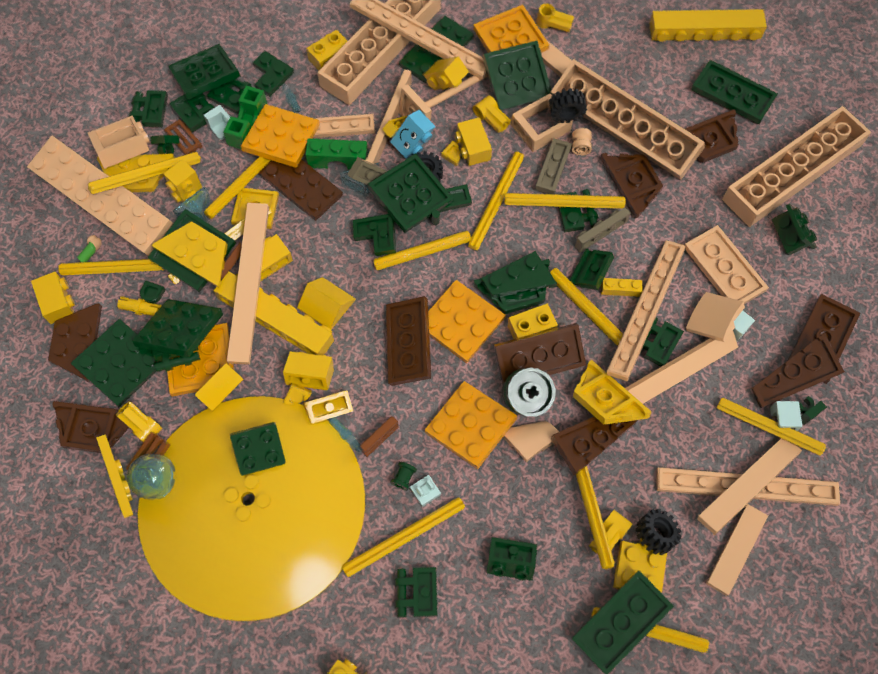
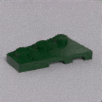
(519, 276)

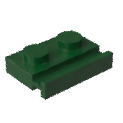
(592, 269)

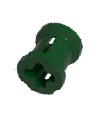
(403, 475)

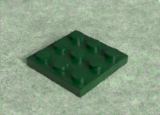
(204, 71)
(517, 75)
(410, 193)
(179, 271)
(178, 328)
(116, 364)

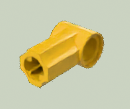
(549, 17)
(488, 110)
(137, 421)
(615, 528)

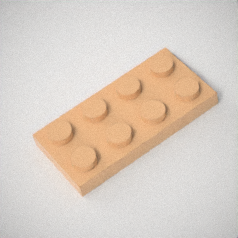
(725, 266)

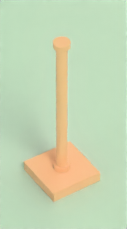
(411, 102)

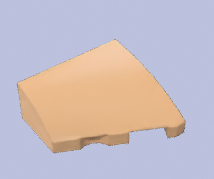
(530, 438)

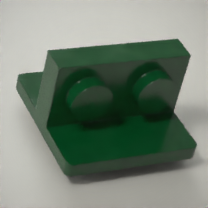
(794, 230)
(257, 448)

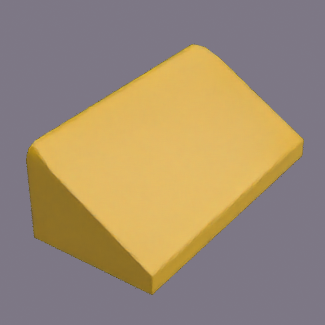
(219, 386)
(328, 406)

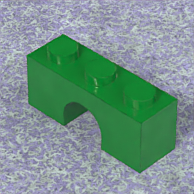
(251, 104)
(322, 151)

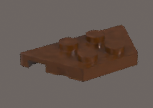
(718, 135)
(633, 179)
(72, 336)
(83, 423)

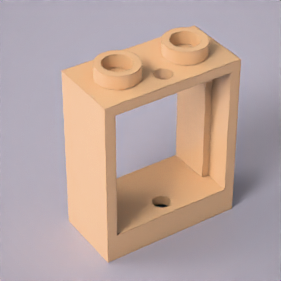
(526, 131)
(116, 141)

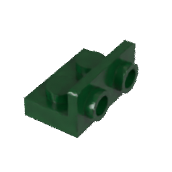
(512, 559)

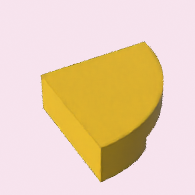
(452, 153)
(296, 394)

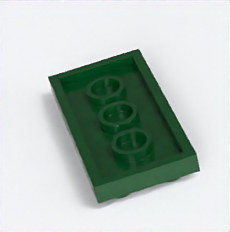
(420, 60)
(734, 91)
(622, 622)

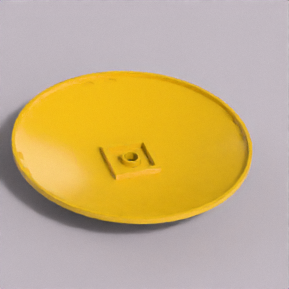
(262, 555)

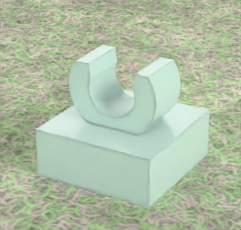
(425, 490)

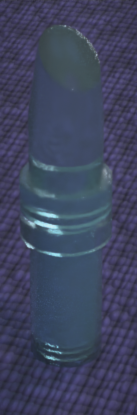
(291, 98)
(345, 434)

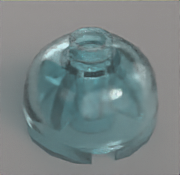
(151, 476)

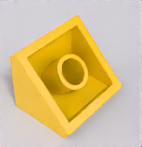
(324, 302)

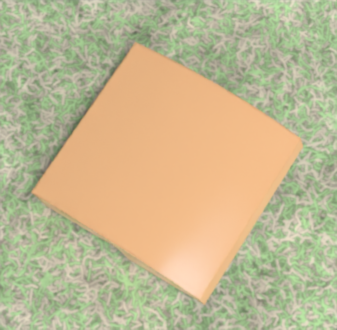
(715, 316)

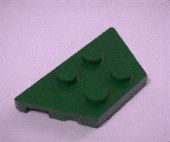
(518, 301)

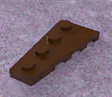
(805, 369)
(587, 440)

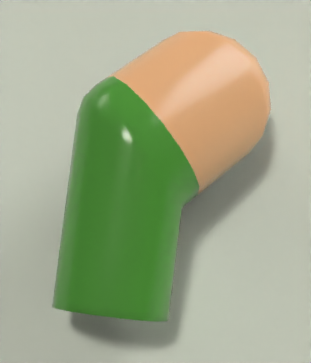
(93, 245)

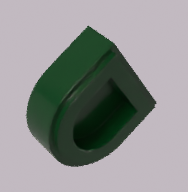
(151, 292)

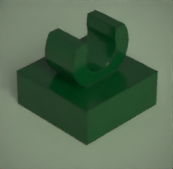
(165, 143)
(812, 410)

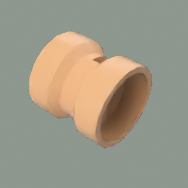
(581, 142)

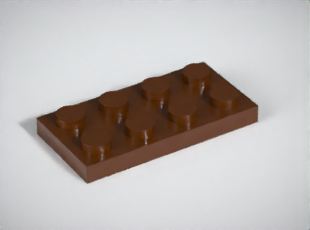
(302, 187)
(829, 318)
(408, 341)
(548, 351)

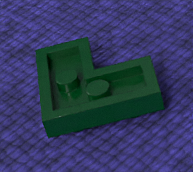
(274, 71)
(378, 228)

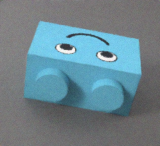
(413, 134)

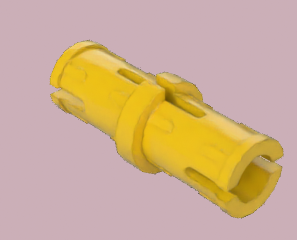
(138, 306)

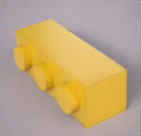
(393, 126)
(621, 287)

